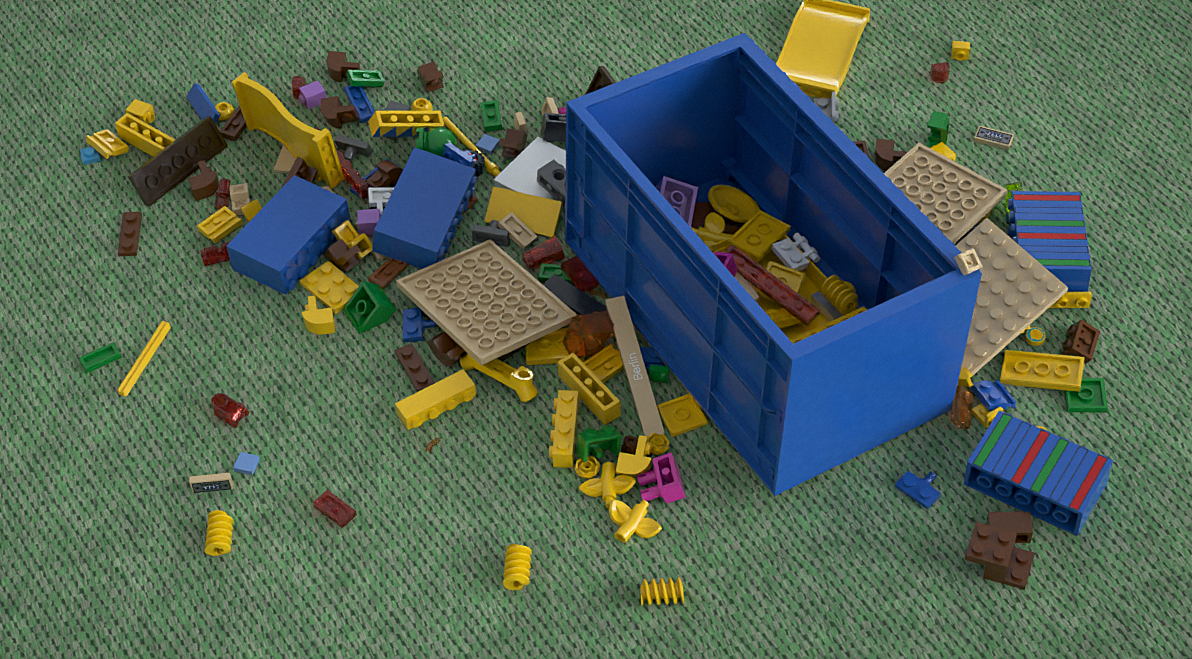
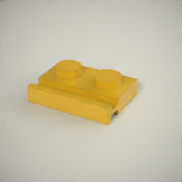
(107, 143)
(219, 224)
(782, 317)
(605, 363)

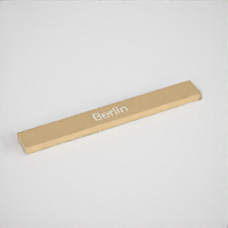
(634, 366)

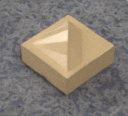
(519, 122)
(968, 261)

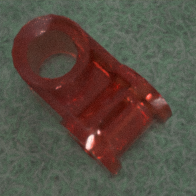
(228, 409)

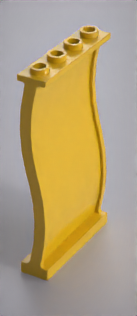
(822, 45)
(267, 114)

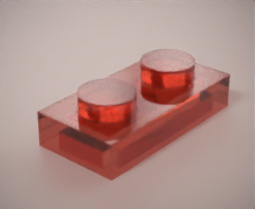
(579, 274)
(334, 508)

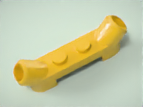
(518, 379)

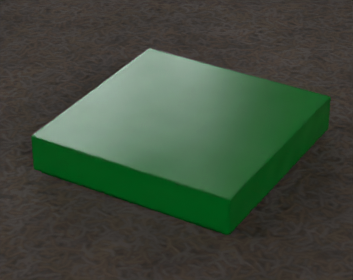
(1089, 399)

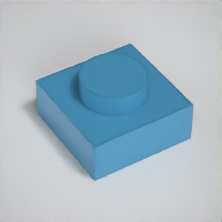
(89, 155)

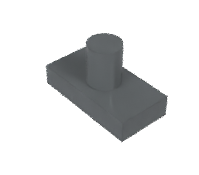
(352, 147)
(493, 232)

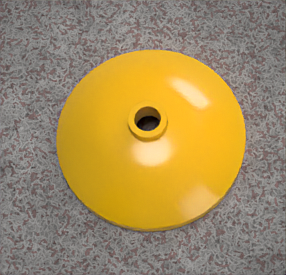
(732, 203)

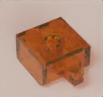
(588, 334)

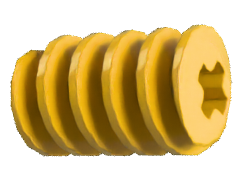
(839, 294)
(218, 533)
(517, 567)
(661, 591)

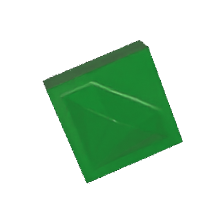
(659, 374)

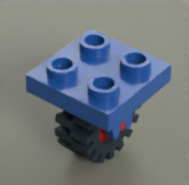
(465, 157)

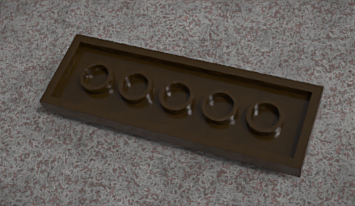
(177, 161)

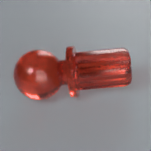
(222, 193)

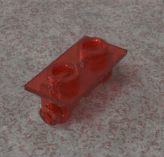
(214, 255)

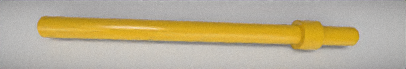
(491, 168)

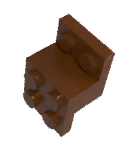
(997, 552)

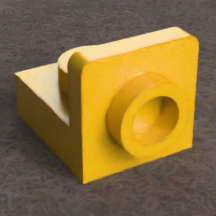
(960, 50)
(984, 416)

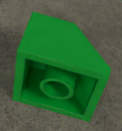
(368, 307)

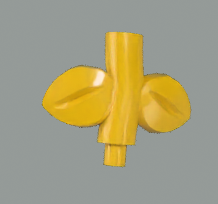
(712, 233)
(608, 485)
(632, 520)

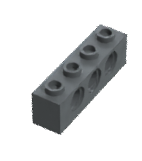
(552, 179)

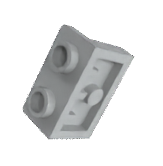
(828, 106)

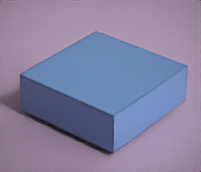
(488, 144)
(246, 463)

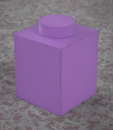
(311, 94)
(367, 221)

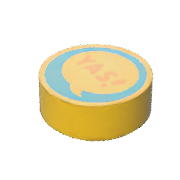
(1035, 336)

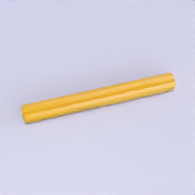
(143, 358)

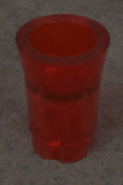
(543, 253)

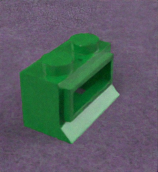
(939, 128)
(597, 441)

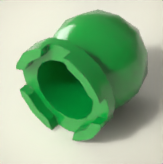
(434, 140)

